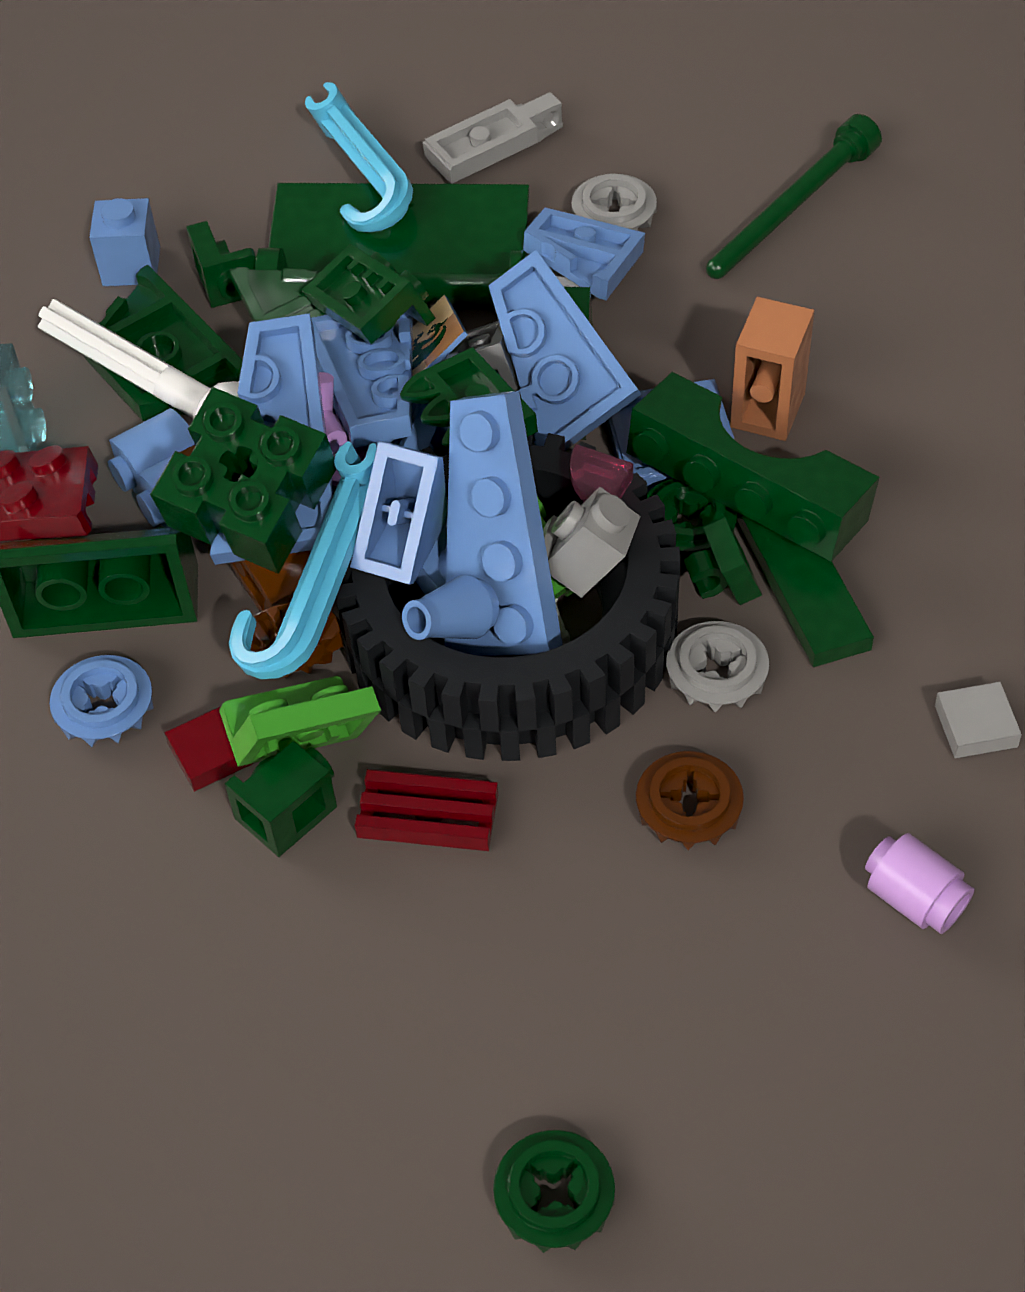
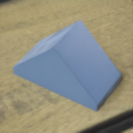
(401, 513)

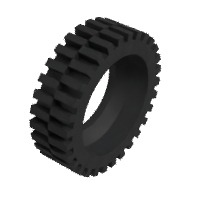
(535, 694)

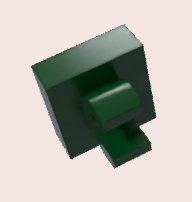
(722, 565)

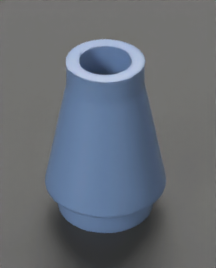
(455, 610)

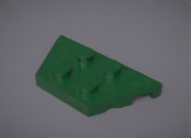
(170, 330)

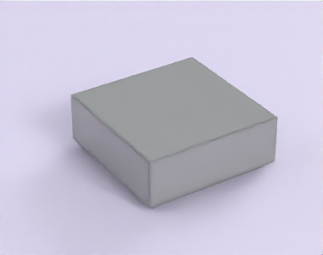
(977, 720)

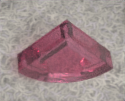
(595, 469)

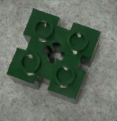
(244, 479)

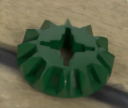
(685, 500)
(550, 1157)

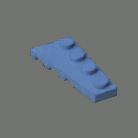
(368, 379)
(283, 380)

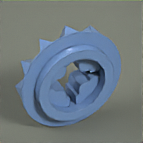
(101, 678)

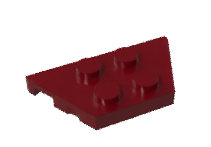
(46, 492)

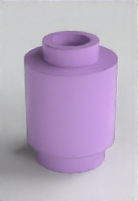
(918, 882)

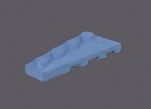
(498, 525)

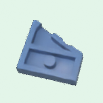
(584, 249)

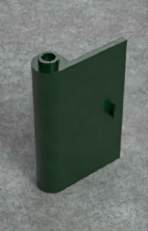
(449, 238)

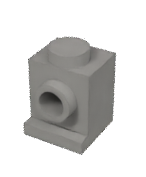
(589, 540)

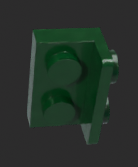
(367, 294)

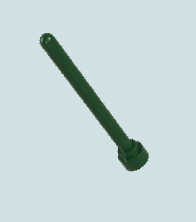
(853, 142)

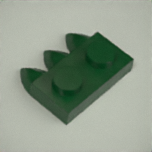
(453, 379)

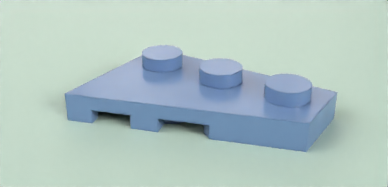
(557, 354)

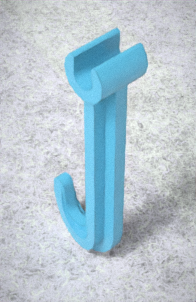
(373, 161)
(319, 579)

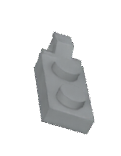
(492, 136)

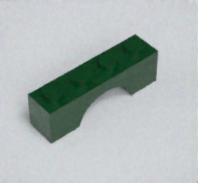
(806, 499)

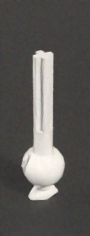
(127, 358)

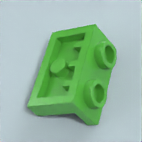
(304, 713)

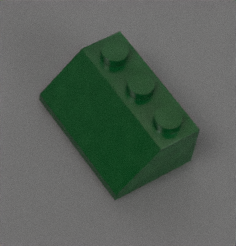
(98, 582)

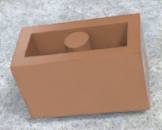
(771, 368)

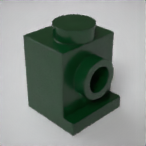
(284, 797)

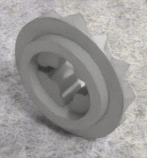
(632, 194)
(726, 645)

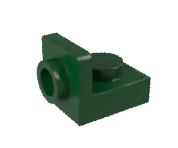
(215, 262)

